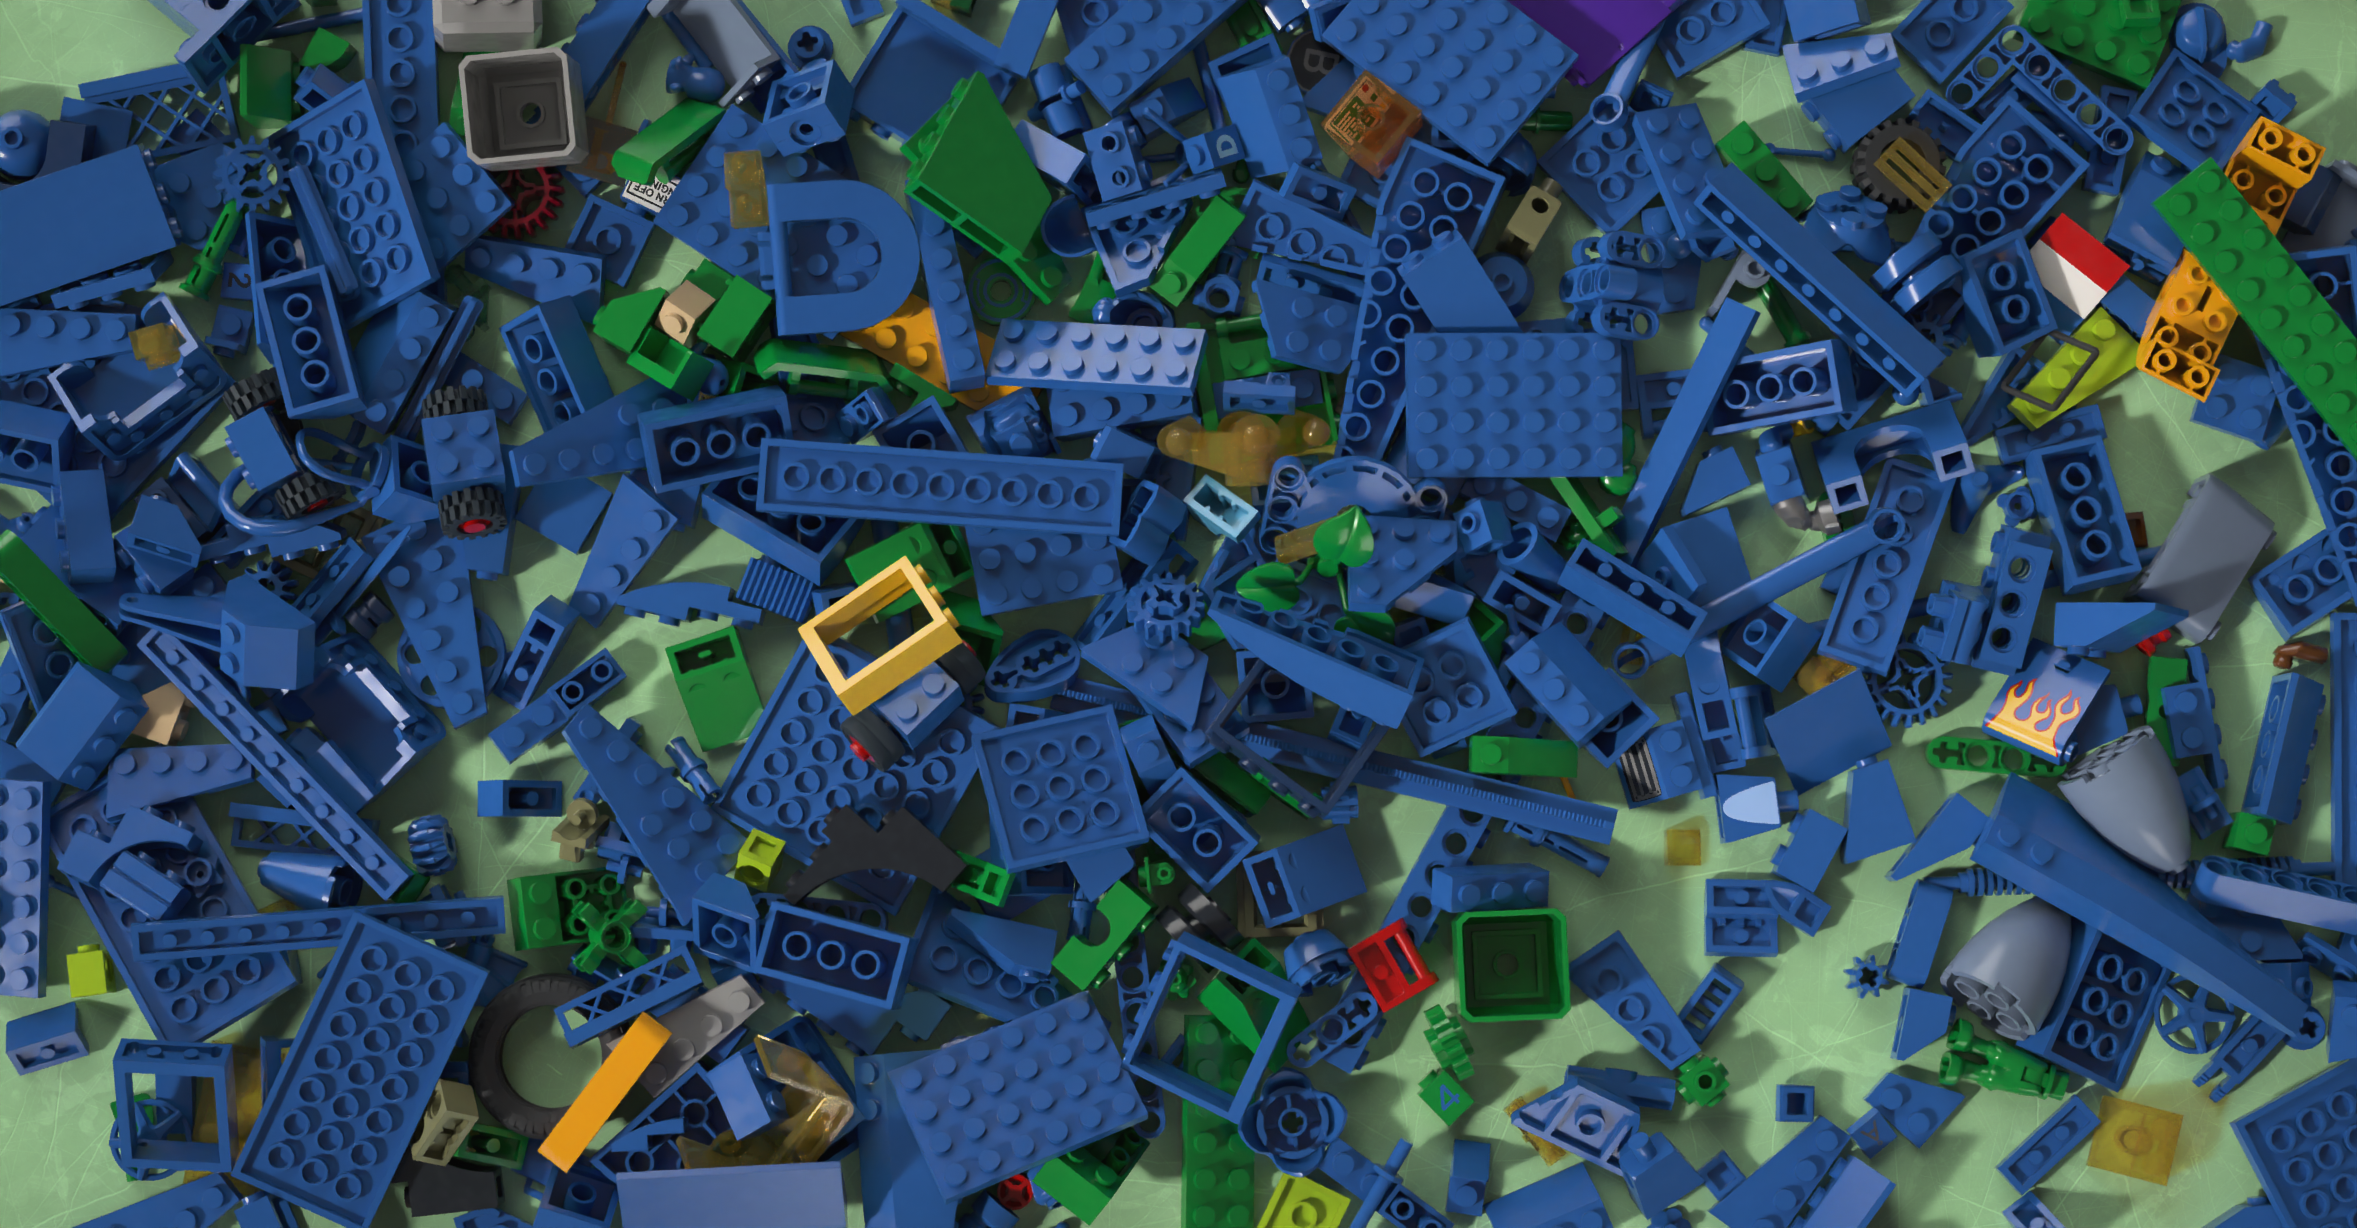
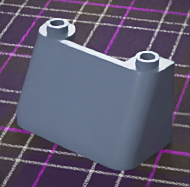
(2204, 557)

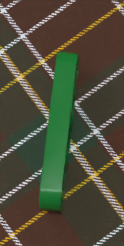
(1994, 762)

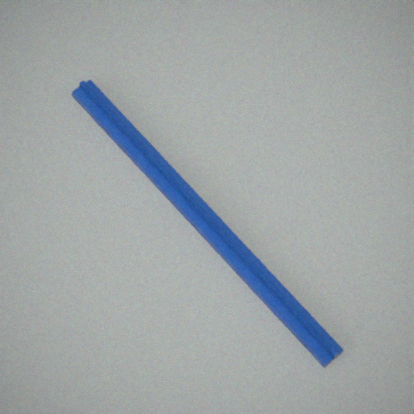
(1385, 771)

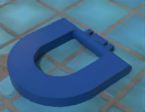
(838, 201)

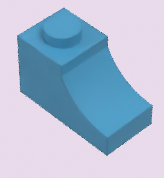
(1221, 510)

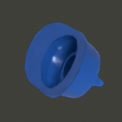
(2201, 36)

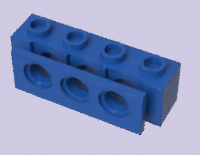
(2025, 590)

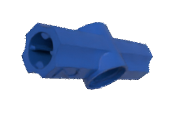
(1628, 1085)

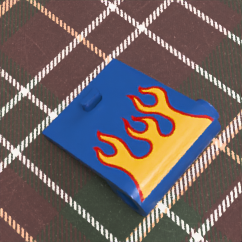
(2045, 705)

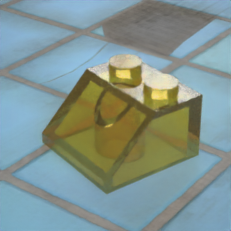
(2135, 1140)

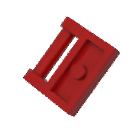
(1381, 970)

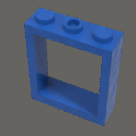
(181, 1060)

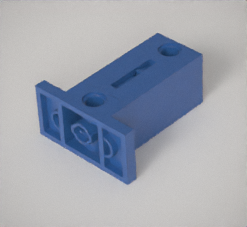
(218, 31)

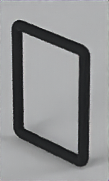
(2074, 381)

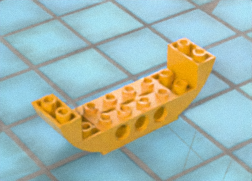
(2191, 312)

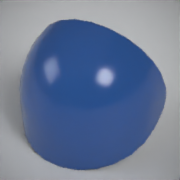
(1066, 230)

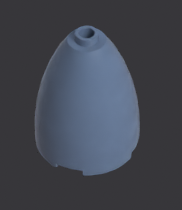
(2133, 800)
(2013, 968)

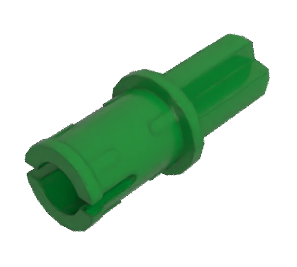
(1548, 121)

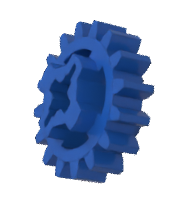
(240, 164)
(1165, 607)

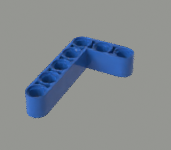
(2045, 82)

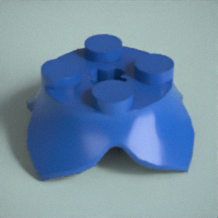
(1851, 220)
(1288, 1093)

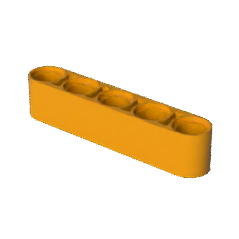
(604, 1092)

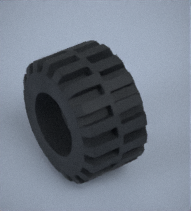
(1871, 179)

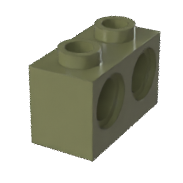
(444, 1123)

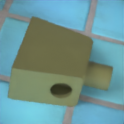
(1531, 220)

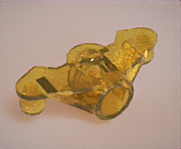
(1243, 444)

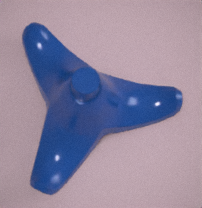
(1975, 487)

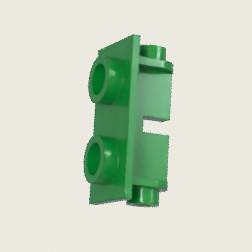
(1155, 874)

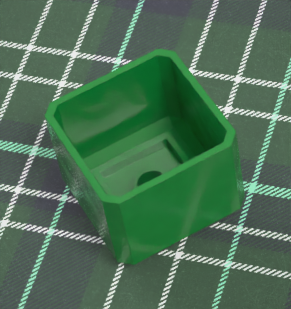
(1539, 984)

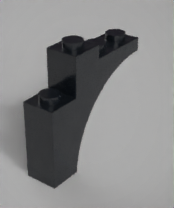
(856, 845)
(448, 1189)

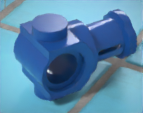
(1223, 283)

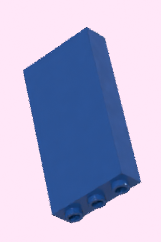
(83, 222)

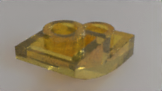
(746, 189)

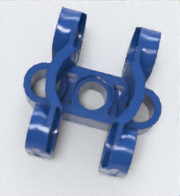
(1614, 285)

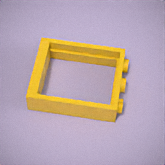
(900, 661)

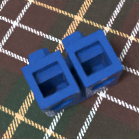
(1954, 622)

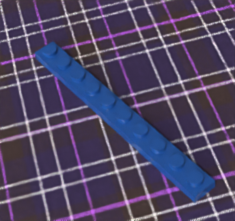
(277, 762)
(311, 928)

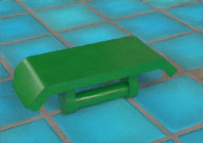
(653, 147)
(821, 360)

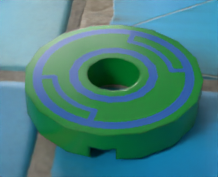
(982, 303)

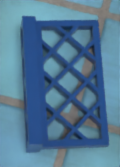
(164, 80)

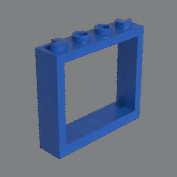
(1180, 1082)

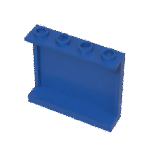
(916, 69)

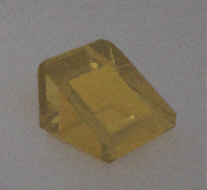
(1682, 847)

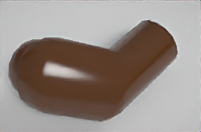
(2298, 650)

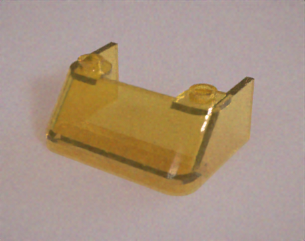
(815, 1108)

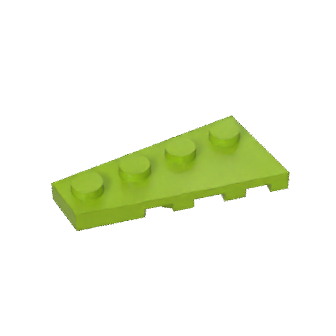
(2115, 358)

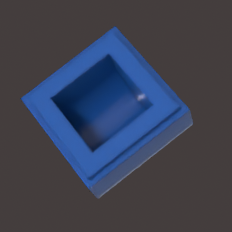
(1794, 1103)

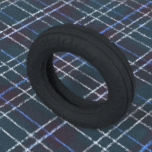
(489, 1037)

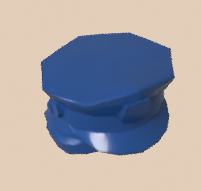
(1134, 309)

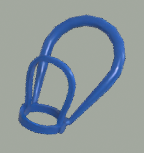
(300, 524)

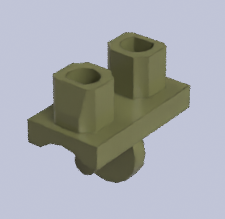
(579, 829)

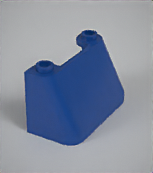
(125, 404)
(364, 710)

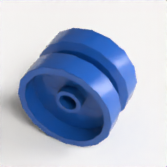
(1912, 270)

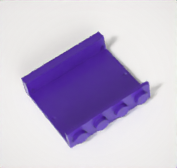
(1597, 29)

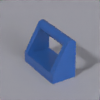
(198, 488)

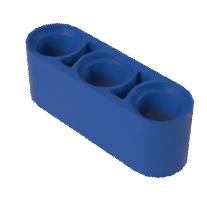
(1919, 934)

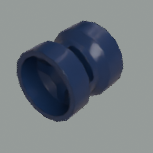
(369, 615)

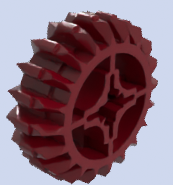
(531, 193)

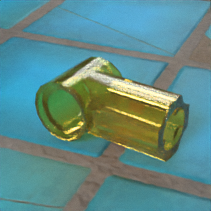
(1819, 673)

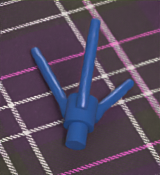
(1179, 154)

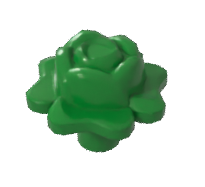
(1572, 535)
(1182, 982)

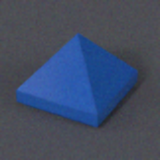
(1650, 97)

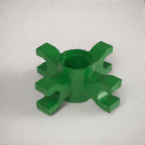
(621, 945)

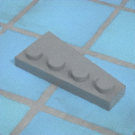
(697, 1029)

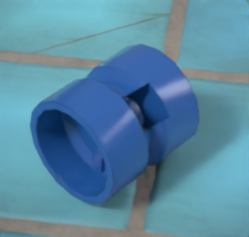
(988, 1213)

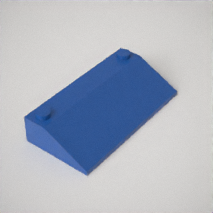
(736, 1197)

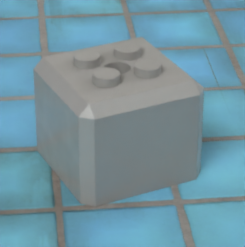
(487, 25)
(493, 101)

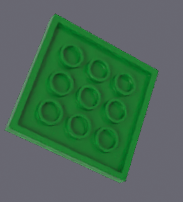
(2094, 37)

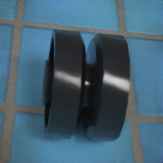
(1204, 921)

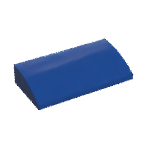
(2302, 586)

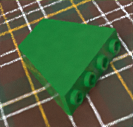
(980, 173)

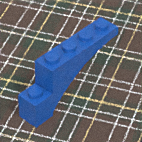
(861, 1022)

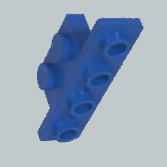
(2191, 719)
(2335, 962)

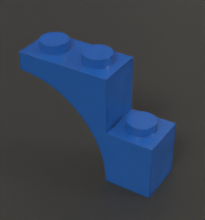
(94, 854)

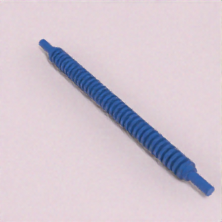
(1988, 882)

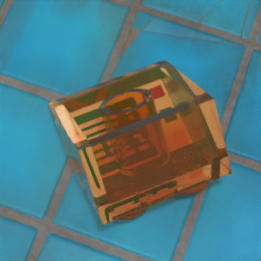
(1372, 123)

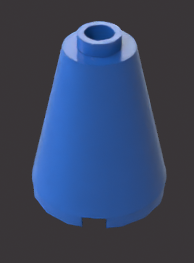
(311, 879)

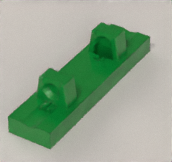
(1595, 523)

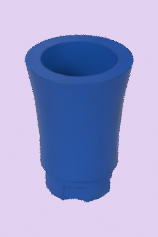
(1533, 558)

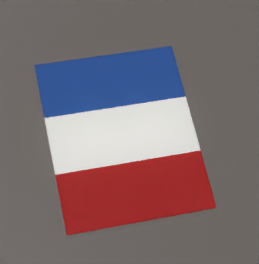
(2074, 271)

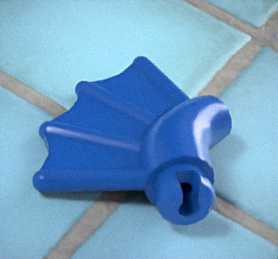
(501, 965)

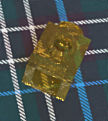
(156, 345)

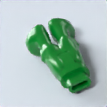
(2007, 1066)

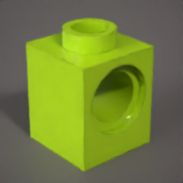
(760, 860)
(91, 972)

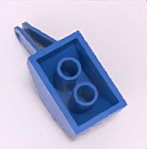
(253, 629)

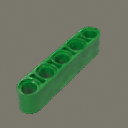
(57, 605)

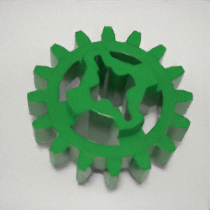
(1449, 1042)

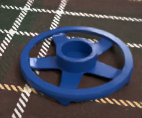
(2192, 1014)
(148, 1131)

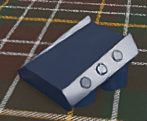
(2311, 202)

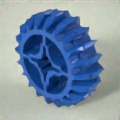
(1911, 694)

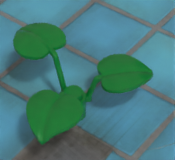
(1337, 541)

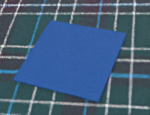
(1828, 732)

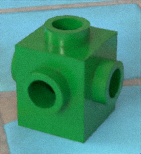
(1689, 1076)

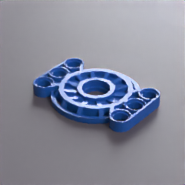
(1342, 483)

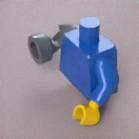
(1786, 484)

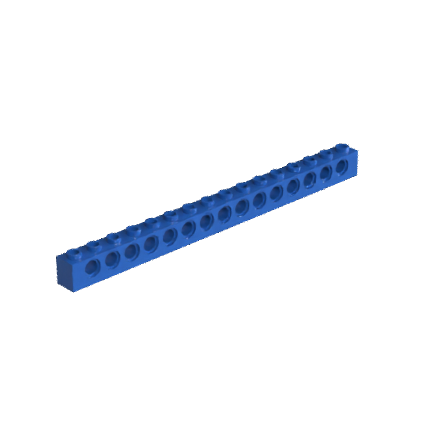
(1353, 1055)

